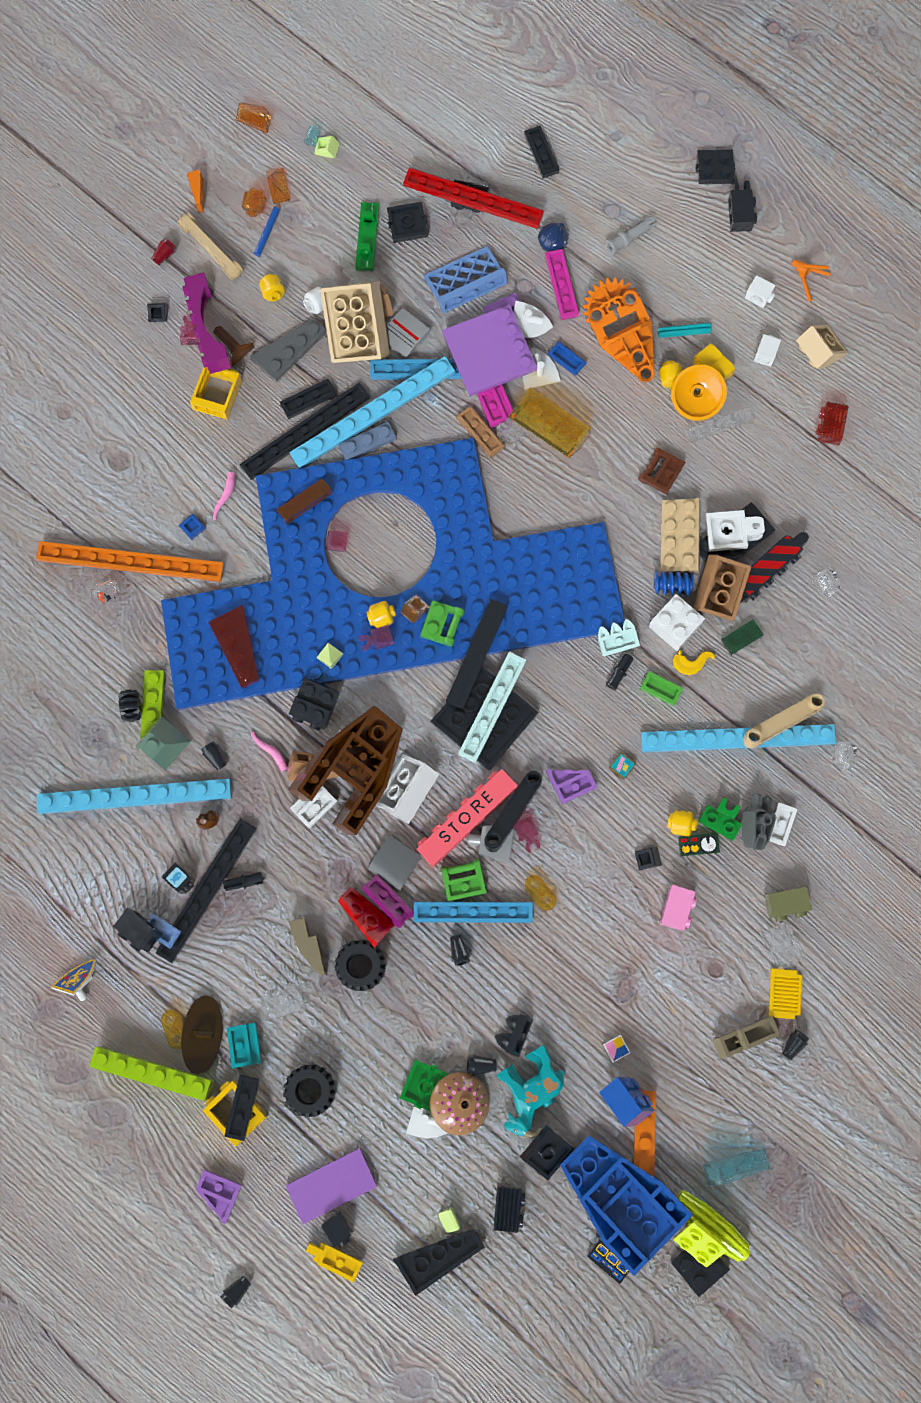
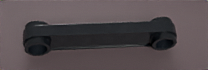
(513, 811)

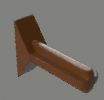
(238, 350)

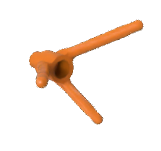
(804, 269)

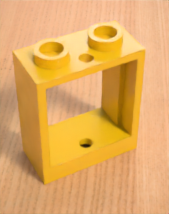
(213, 408)
(213, 1101)

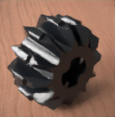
(129, 705)

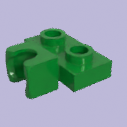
(721, 819)

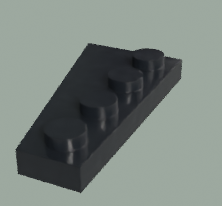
(432, 1262)

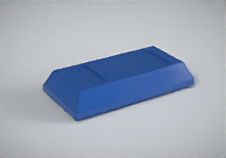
(567, 358)

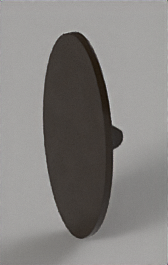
(201, 1034)

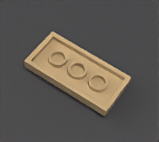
(680, 536)

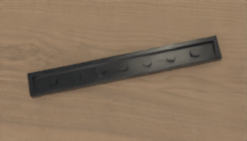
(304, 431)
(208, 887)

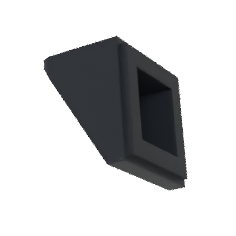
(157, 312)
(648, 858)

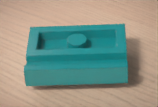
(244, 1045)

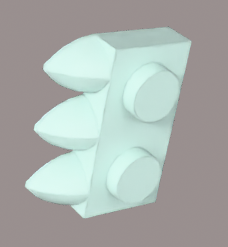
(619, 639)

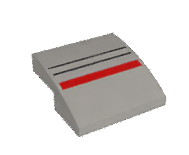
(406, 332)

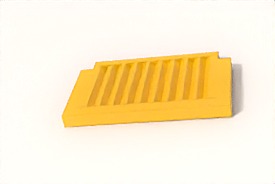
(785, 993)

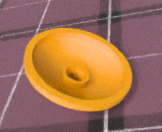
(711, 395)

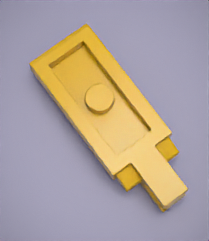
(335, 1260)

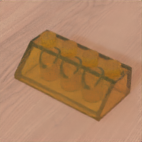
(550, 423)

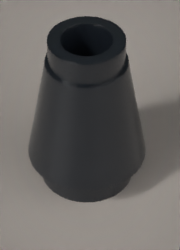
(214, 755)
(459, 951)
(795, 1044)
(480, 1065)
(235, 1292)

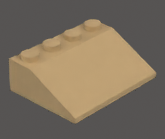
(355, 322)

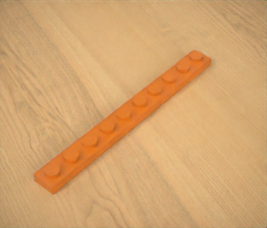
(130, 561)

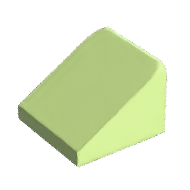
(327, 147)
(449, 1220)

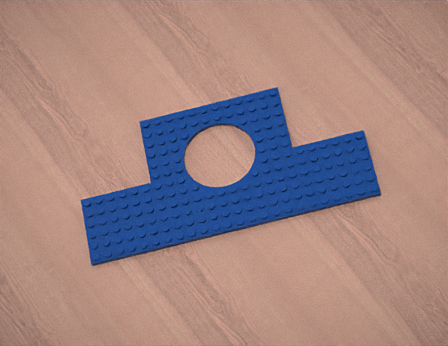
(553, 582)

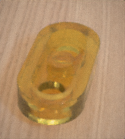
(540, 892)
(173, 1029)

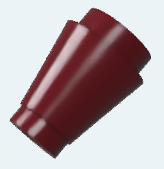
(163, 251)

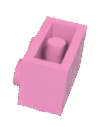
(677, 908)

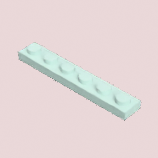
(492, 707)

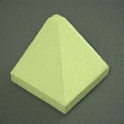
(330, 655)

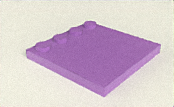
(489, 350)

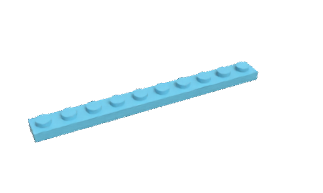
(372, 412)
(733, 738)
(134, 796)

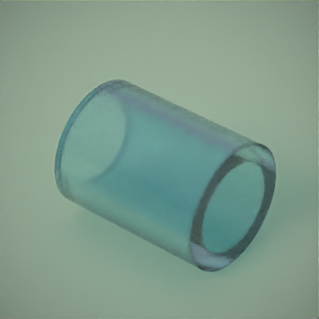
(312, 135)

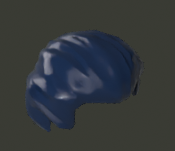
(553, 237)

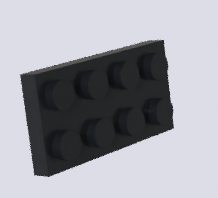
(750, 511)

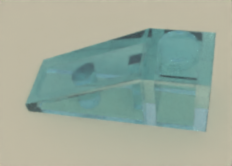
(736, 1167)

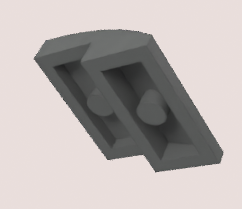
(394, 863)

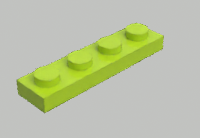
(152, 699)

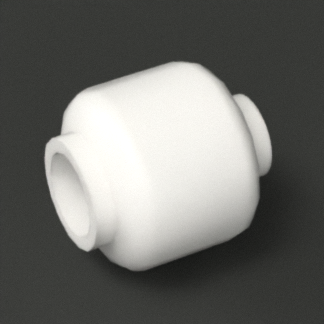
(313, 301)

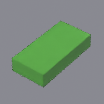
(661, 688)

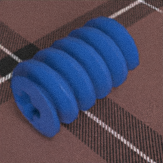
(673, 583)

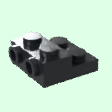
(314, 704)

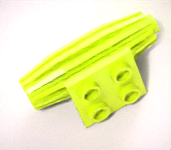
(709, 1233)

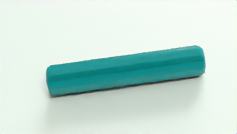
(684, 330)

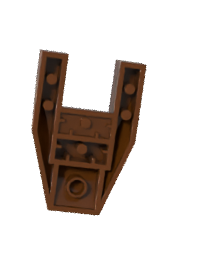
(360, 756)

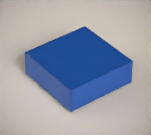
(192, 526)

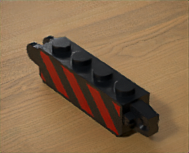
(773, 563)

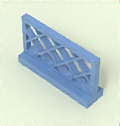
(471, 289)

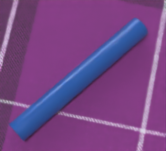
(266, 232)

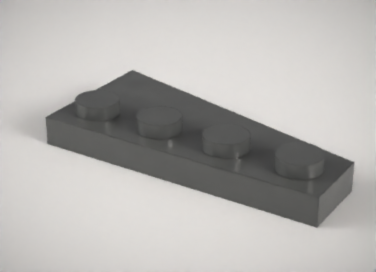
(288, 350)

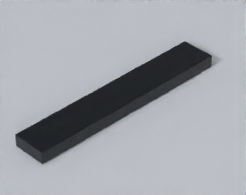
(476, 654)

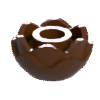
(208, 820)

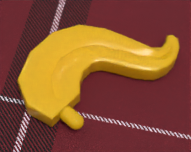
(688, 667)

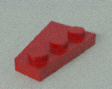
(366, 916)

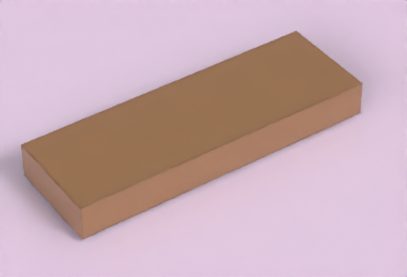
(480, 432)

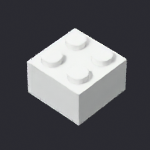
(676, 622)

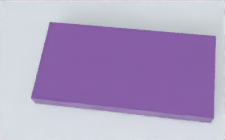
(331, 1186)

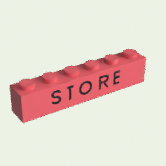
(467, 818)

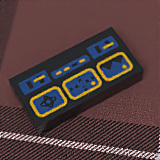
(607, 1262)

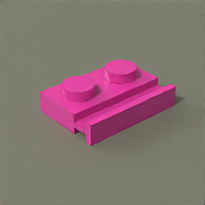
(495, 405)

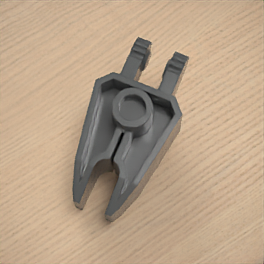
(758, 822)

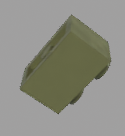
(788, 903)

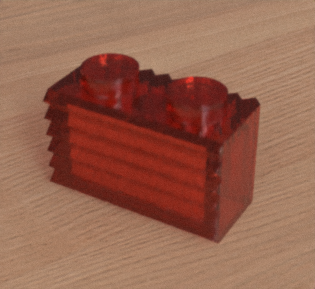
(832, 423)

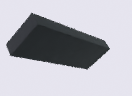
(541, 152)
(308, 399)
(242, 1107)

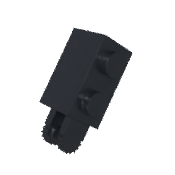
(741, 208)

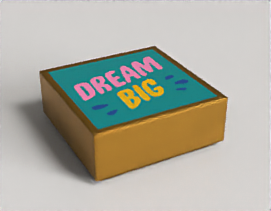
(622, 766)

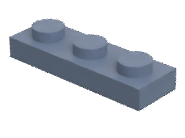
(367, 441)

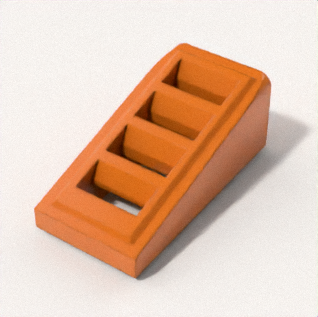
(196, 182)

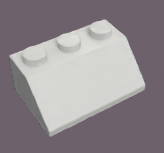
(407, 788)

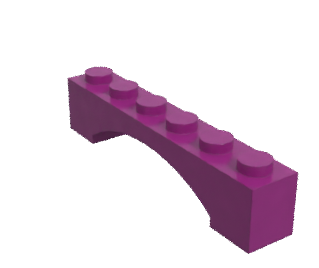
(214, 353)

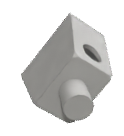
(501, 855)

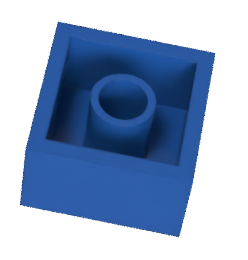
(627, 1101)

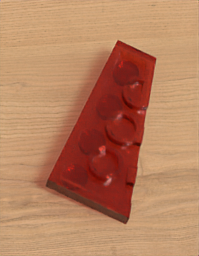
(234, 639)

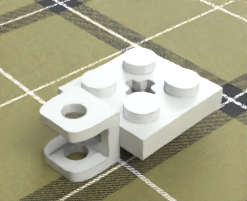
(741, 528)

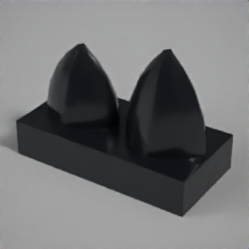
(514, 1042)

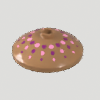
(447, 1100)

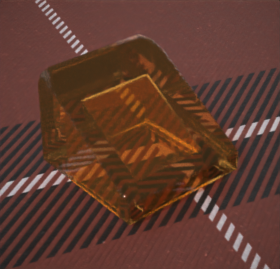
(414, 609)

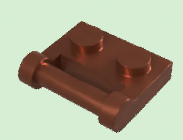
(666, 475)

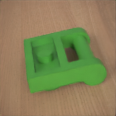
(436, 621)
(465, 886)

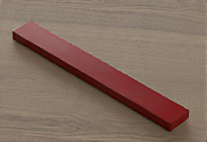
(473, 198)

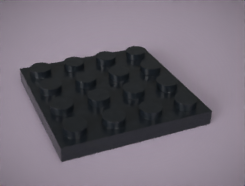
(510, 724)

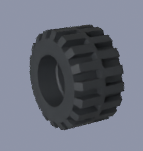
(342, 965)
(292, 1090)

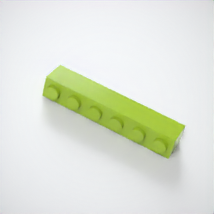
(152, 1073)

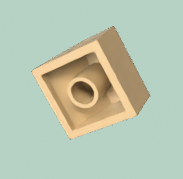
(821, 346)

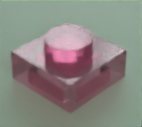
(337, 541)

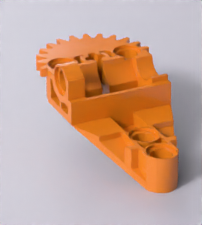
(629, 340)

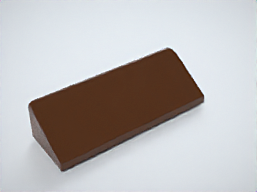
(304, 501)

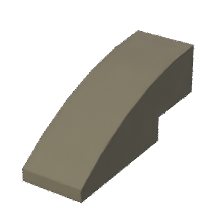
(308, 945)
(746, 1037)

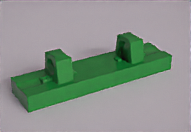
(367, 236)

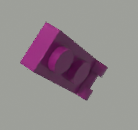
(388, 901)

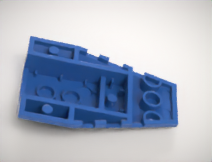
(624, 1203)

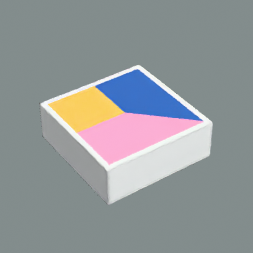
(616, 1048)

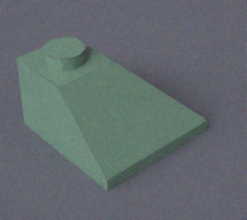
(163, 743)

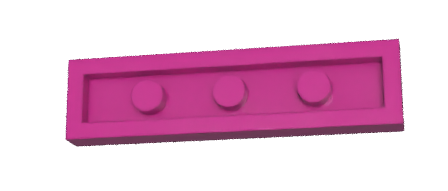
(561, 284)

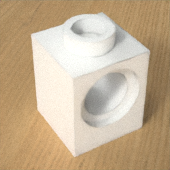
(760, 292)
(767, 350)

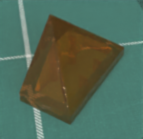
(254, 116)
(278, 185)

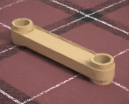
(189, 224)
(784, 720)

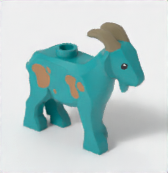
(532, 1093)

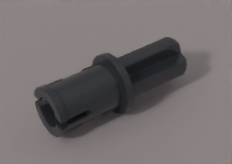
(619, 672)
(243, 881)

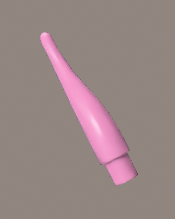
(229, 487)
(278, 757)

